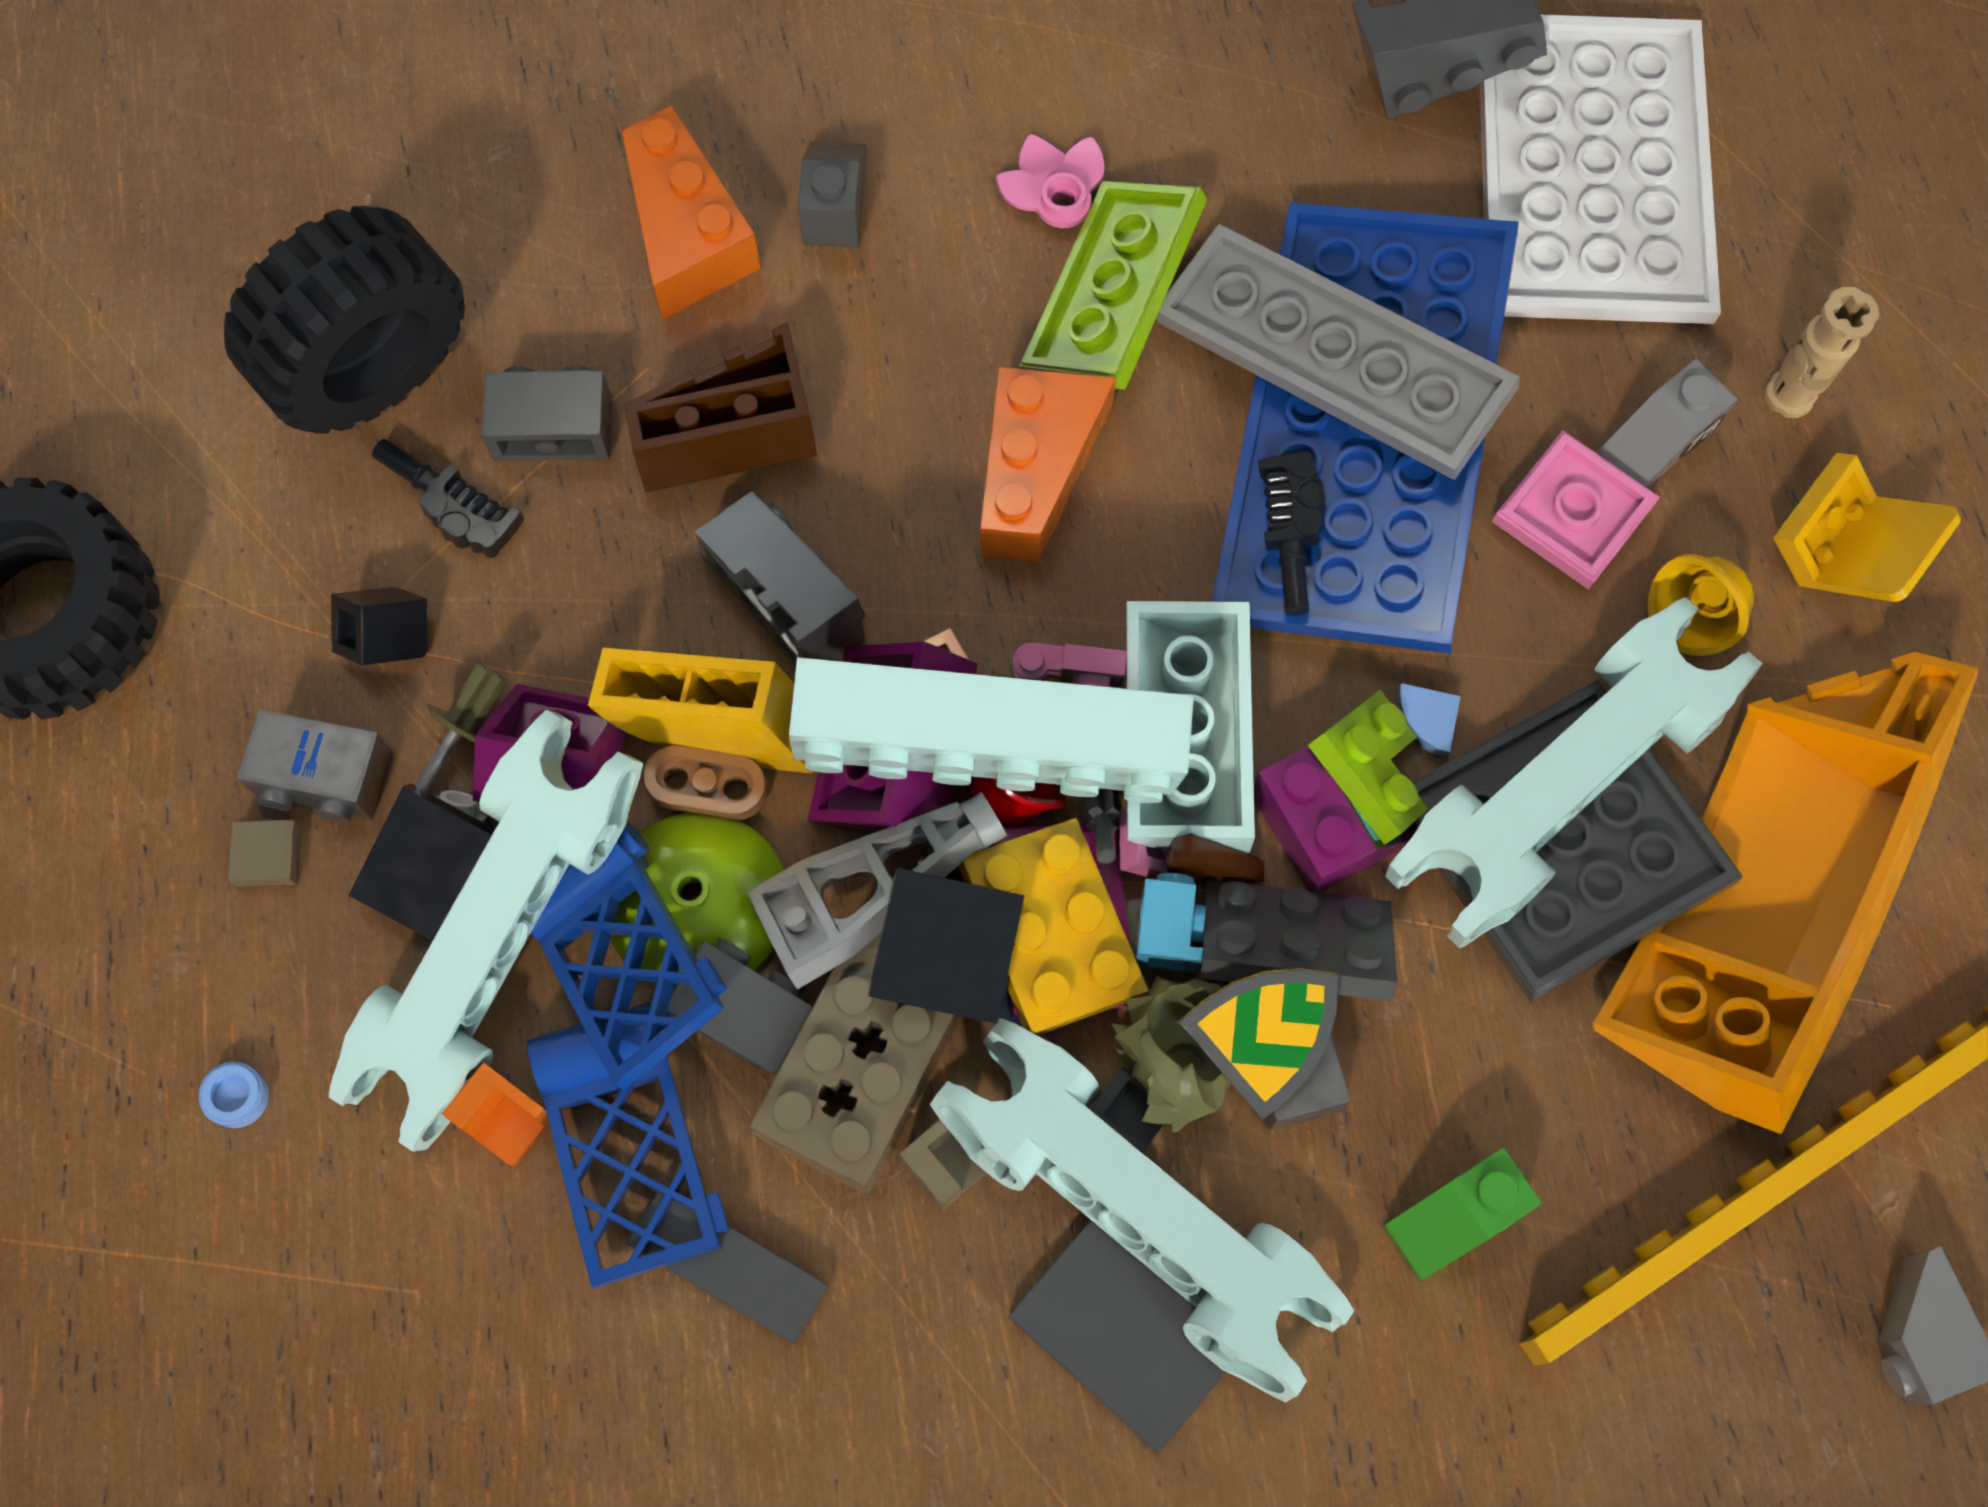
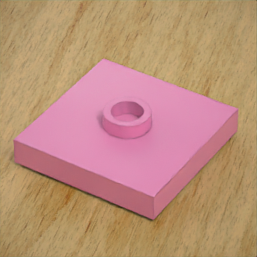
(1575, 509)

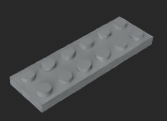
(1338, 351)

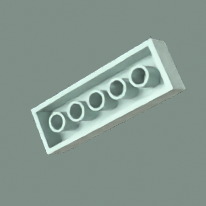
(990, 729)

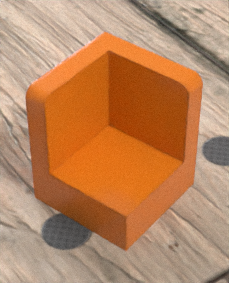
(497, 1115)

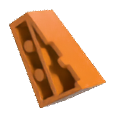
(686, 216)
(1036, 452)

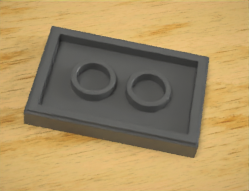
(1119, 1335)

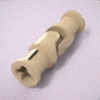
(1821, 352)

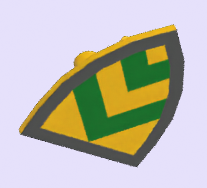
(1267, 1031)

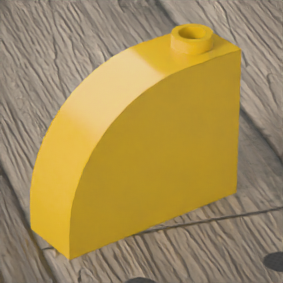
(699, 703)

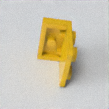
(1860, 542)

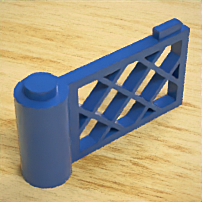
(591, 906)
(573, 1074)

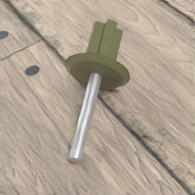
(463, 717)

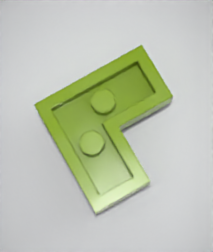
(1359, 758)

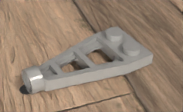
(793, 903)

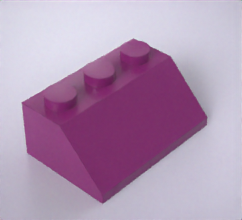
(871, 803)

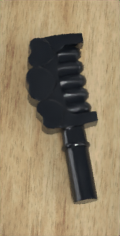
(457, 509)
(1295, 519)

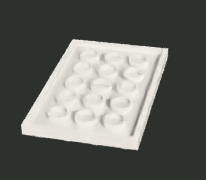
(1606, 172)

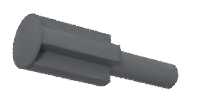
(1101, 817)

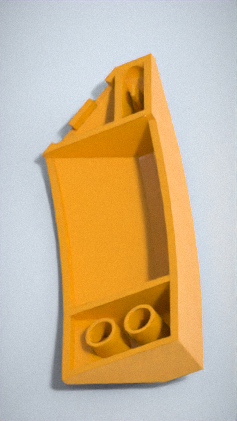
(1821, 827)

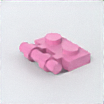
(1070, 663)

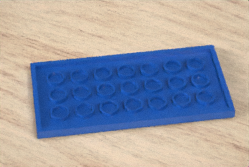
(1391, 524)

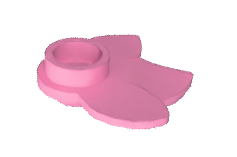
(1052, 176)

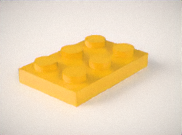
(1069, 940)

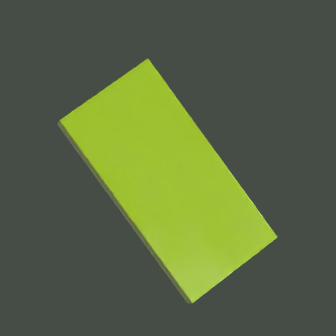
(1115, 280)

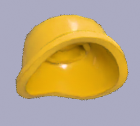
(1719, 592)

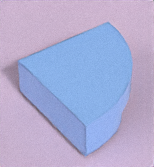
(1429, 716)

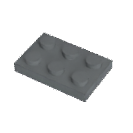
(1280, 929)

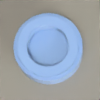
(233, 1094)

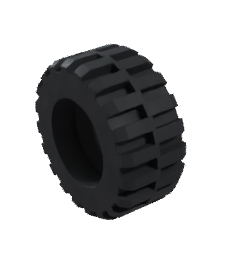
(343, 319)
(105, 611)

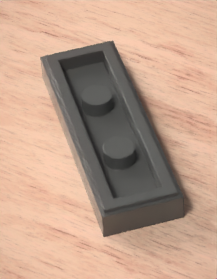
(740, 1273)

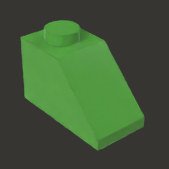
(1462, 1214)

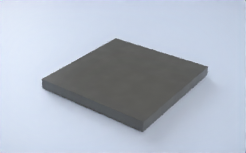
(1619, 864)

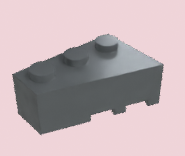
(1444, 46)
(781, 581)

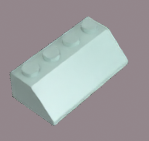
(1204, 654)

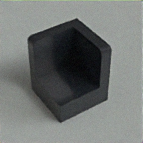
(378, 625)
(1123, 1109)

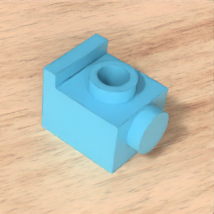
(1169, 925)

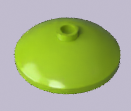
(727, 863)

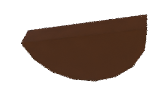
(1212, 861)

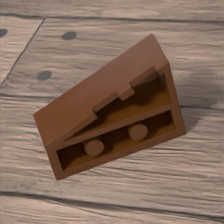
(724, 419)

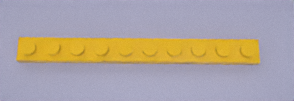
(1762, 1189)

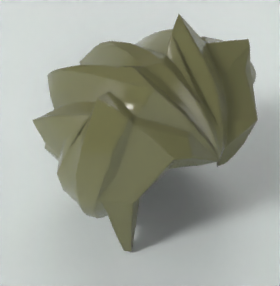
(1166, 1059)

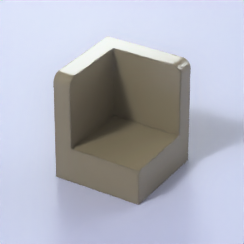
(941, 1165)

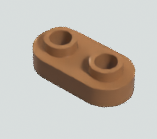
(708, 780)

